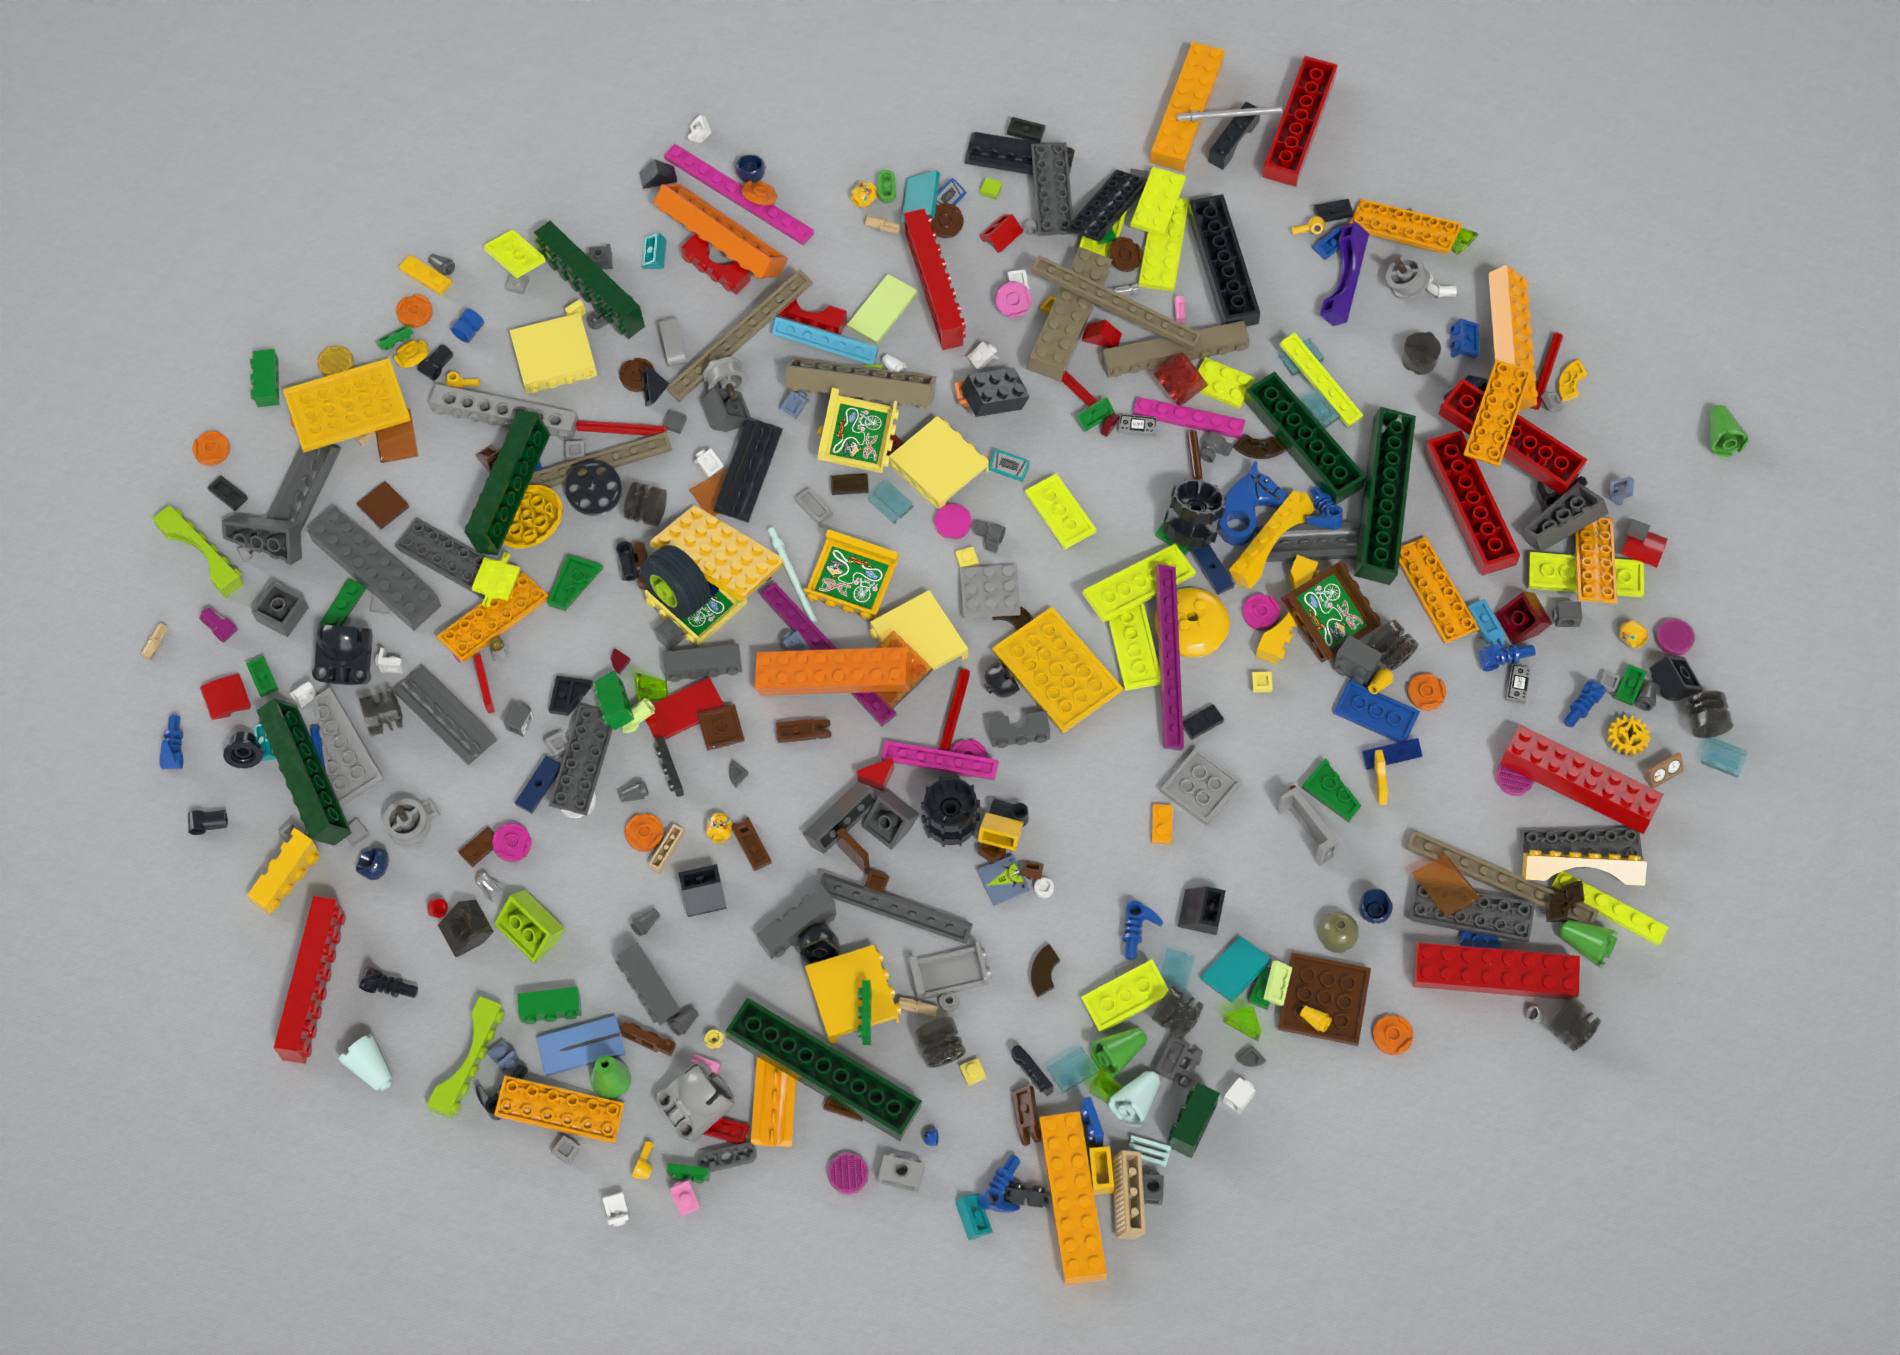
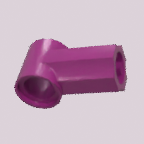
(220, 627)

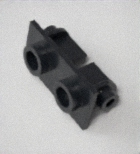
(1020, 1192)

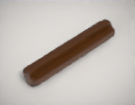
(1194, 455)

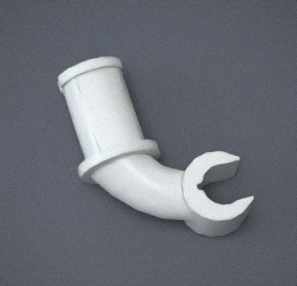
(1441, 291)

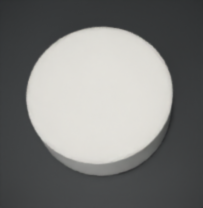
(1044, 888)

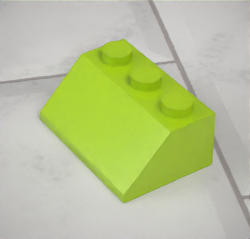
(529, 925)

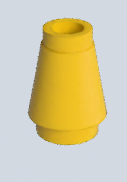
(1380, 681)
(1316, 1018)

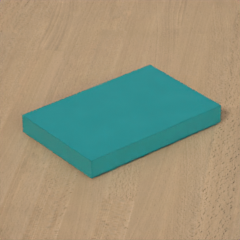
(921, 193)
(1236, 969)

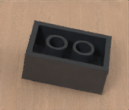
(995, 392)

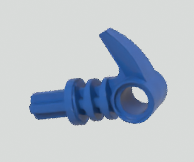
(1331, 514)
(1493, 655)
(1590, 694)
(171, 754)
(1133, 925)
(997, 1188)

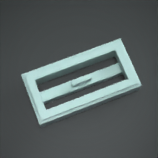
(1134, 1139)

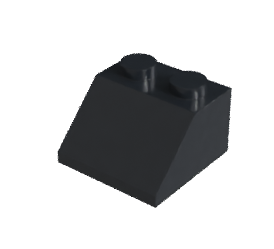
(1675, 678)

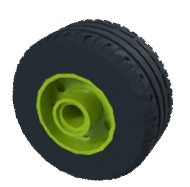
(675, 581)

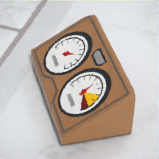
(1664, 771)

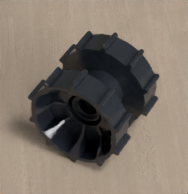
(1194, 514)
(946, 795)

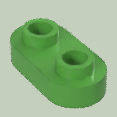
(886, 188)

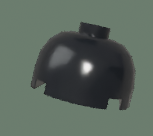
(999, 680)
(819, 945)

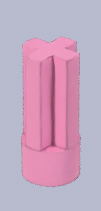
(1180, 314)
(715, 1066)

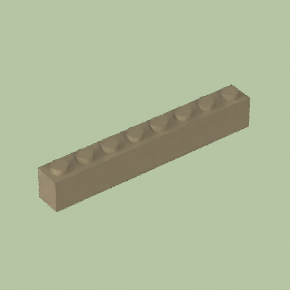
(1160, 351)

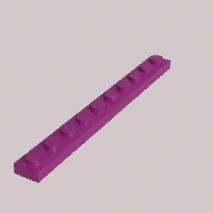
(798, 621)
(1169, 657)

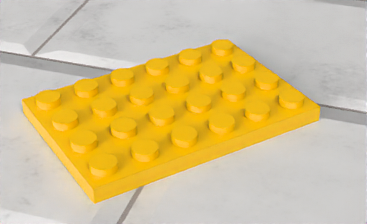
(346, 405)
(721, 552)
(1057, 670)

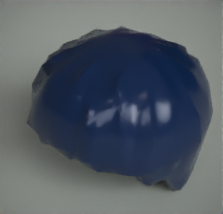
(750, 168)
(373, 863)
(1375, 906)

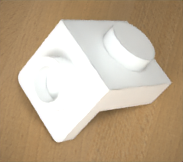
(700, 129)
(1019, 276)
(983, 355)
(303, 694)
(616, 1209)

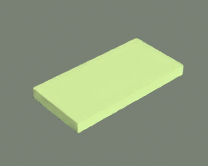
(882, 309)

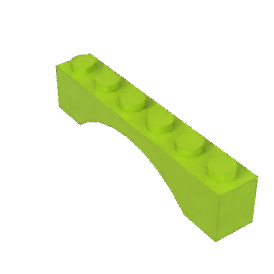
(174, 527)
(448, 1095)

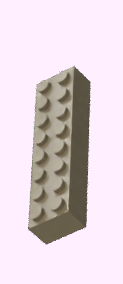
(1067, 319)
(860, 382)

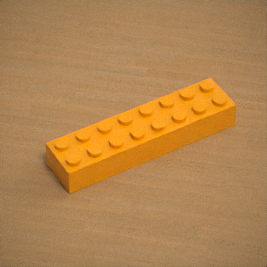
(1191, 93)
(1512, 325)
(1072, 1198)

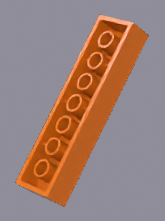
(720, 231)
(833, 671)

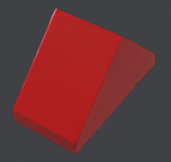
(1102, 334)
(877, 774)

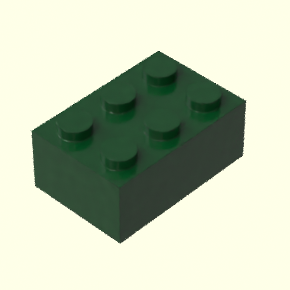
(1193, 1119)

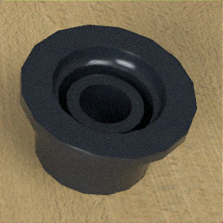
(243, 750)

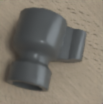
(1215, 444)
(994, 535)

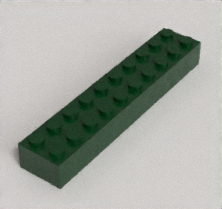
(1385, 496)
(823, 1069)

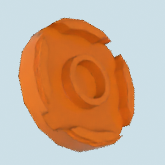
(759, 193)
(414, 311)
(211, 448)
(1426, 691)
(644, 832)
(1392, 1035)

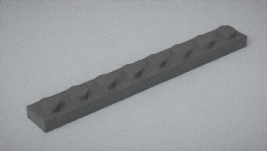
(897, 908)

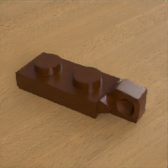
(647, 1039)

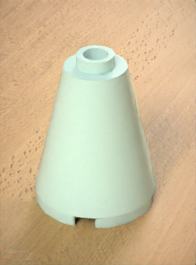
(367, 1063)
(1135, 1099)

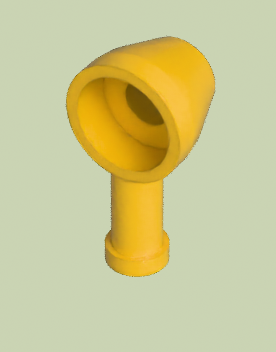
(1310, 226)
(459, 382)
(643, 1168)

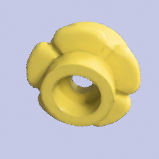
(713, 1034)

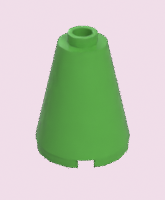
(1725, 432)
(1589, 940)
(1117, 1050)
(610, 1077)

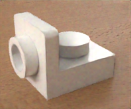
(708, 462)
(389, 665)

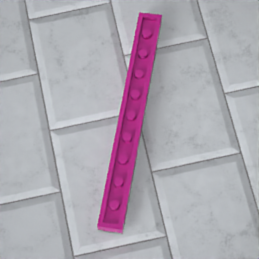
(733, 191)

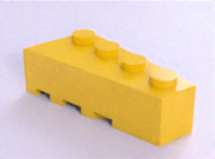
(284, 872)

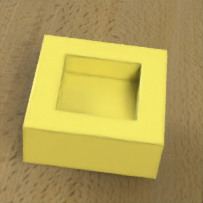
(576, 307)
(967, 557)
(1262, 682)
(972, 1072)

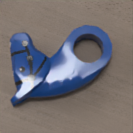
(1246, 494)

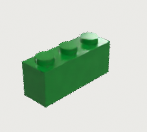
(265, 378)
(613, 701)
(549, 1005)

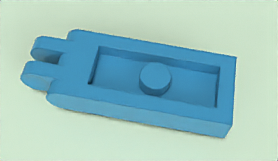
(1487, 622)

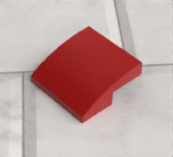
(1645, 551)
(225, 696)

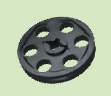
(587, 494)

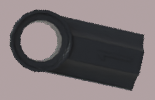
(432, 366)
(627, 561)
(1010, 810)
(200, 821)

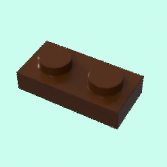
(478, 847)

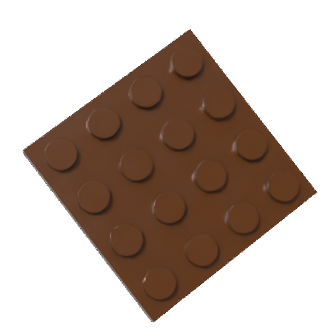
(1330, 988)

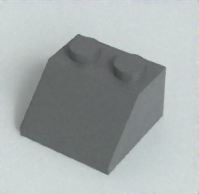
(724, 413)
(890, 819)

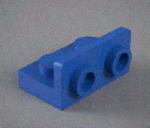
(1464, 338)

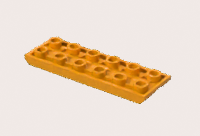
(1406, 226)
(1497, 413)
(1596, 562)
(1436, 591)
(484, 623)
(773, 1107)
(559, 1109)

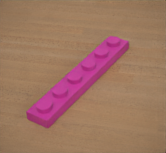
(1190, 417)
(940, 760)

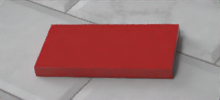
(680, 709)

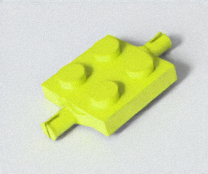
(496, 579)

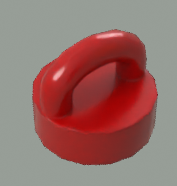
(437, 907)

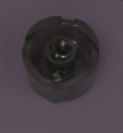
(1421, 353)

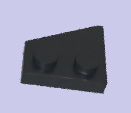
(568, 694)

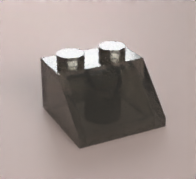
(465, 927)

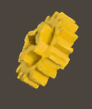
(1620, 738)

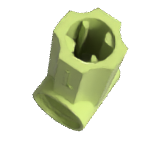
(640, 711)

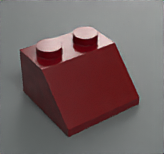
(1523, 617)

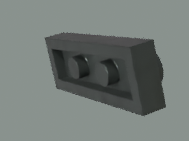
(668, 767)

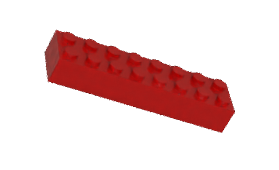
(1300, 121)
(934, 279)
(1527, 446)
(1471, 503)
(1581, 779)
(1496, 971)
(309, 980)

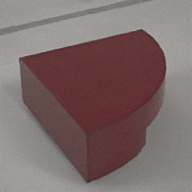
(1110, 424)
(619, 661)

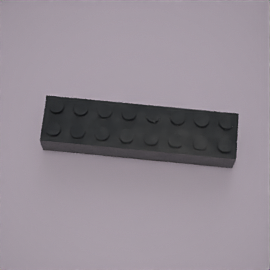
(1223, 260)

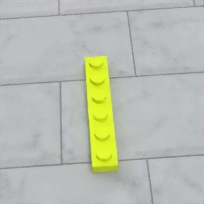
(1321, 379)
(1616, 910)

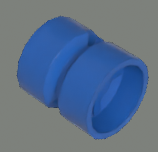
(467, 325)

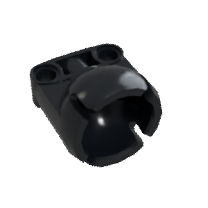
(343, 654)

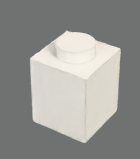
(1239, 1095)

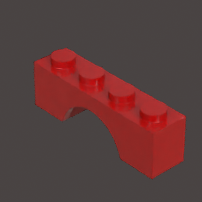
(731, 276)
(830, 319)

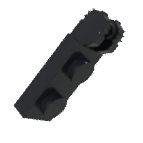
(1031, 1069)

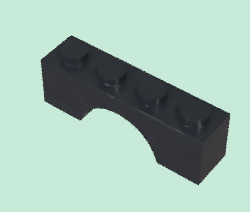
(1225, 146)

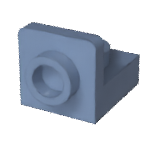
(795, 403)
(1621, 489)
(794, 642)
(503, 1056)

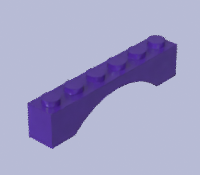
(1353, 246)

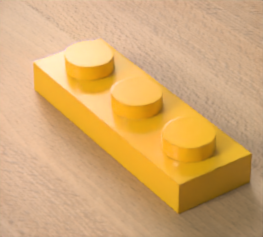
(425, 275)

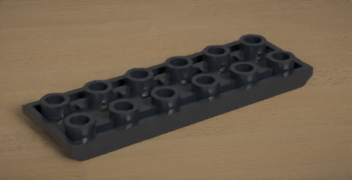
(1004, 153)
(1107, 205)
(748, 469)

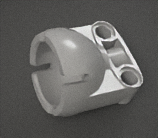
(695, 1101)

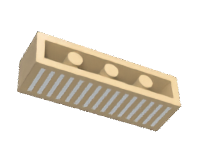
(1128, 1195)

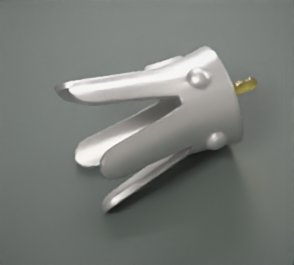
(497, 647)
(486, 883)

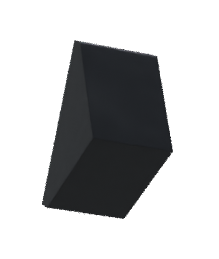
(657, 174)
(652, 385)

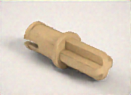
(882, 224)
(154, 641)
(918, 1007)

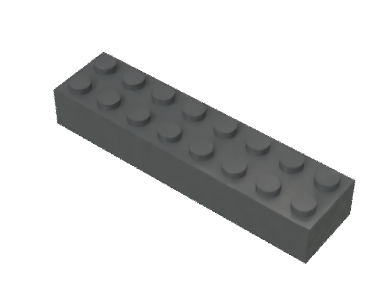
(374, 568)

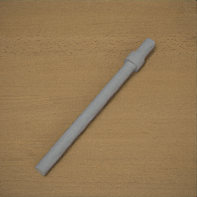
(1195, 115)

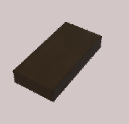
(849, 484)

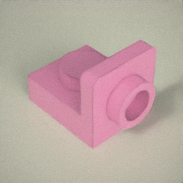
(684, 1197)

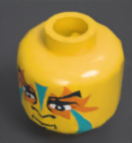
(863, 194)
(1633, 634)
(719, 828)

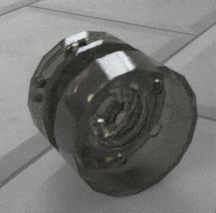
(645, 504)
(1393, 645)
(381, 713)
(1709, 714)
(1177, 1012)
(1574, 1024)
(939, 1042)

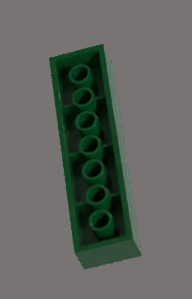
(589, 280)
(1304, 438)
(507, 483)
(303, 772)

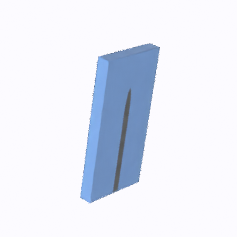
(580, 1045)

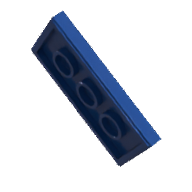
(1376, 712)

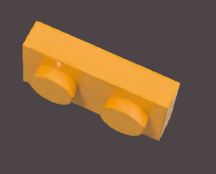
(1162, 824)

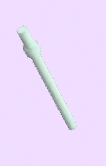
(778, 546)

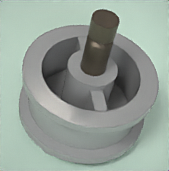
(1407, 277)
(725, 374)
(406, 822)

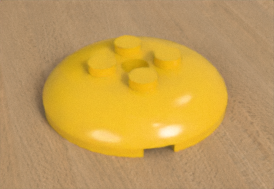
(536, 518)
(1211, 622)

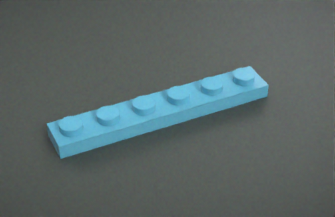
(825, 340)

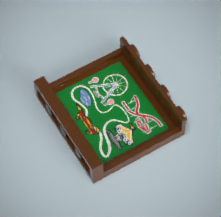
(1331, 610)

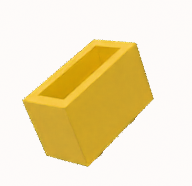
(1000, 831)
(1101, 1170)

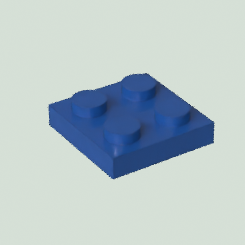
(1089, 1116)

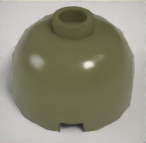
(1338, 932)

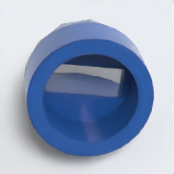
(932, 1137)

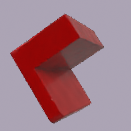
(1002, 232)

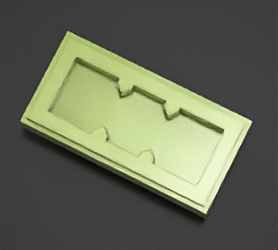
(1277, 983)

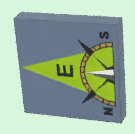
(1003, 880)

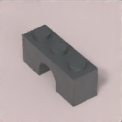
(1005, 734)

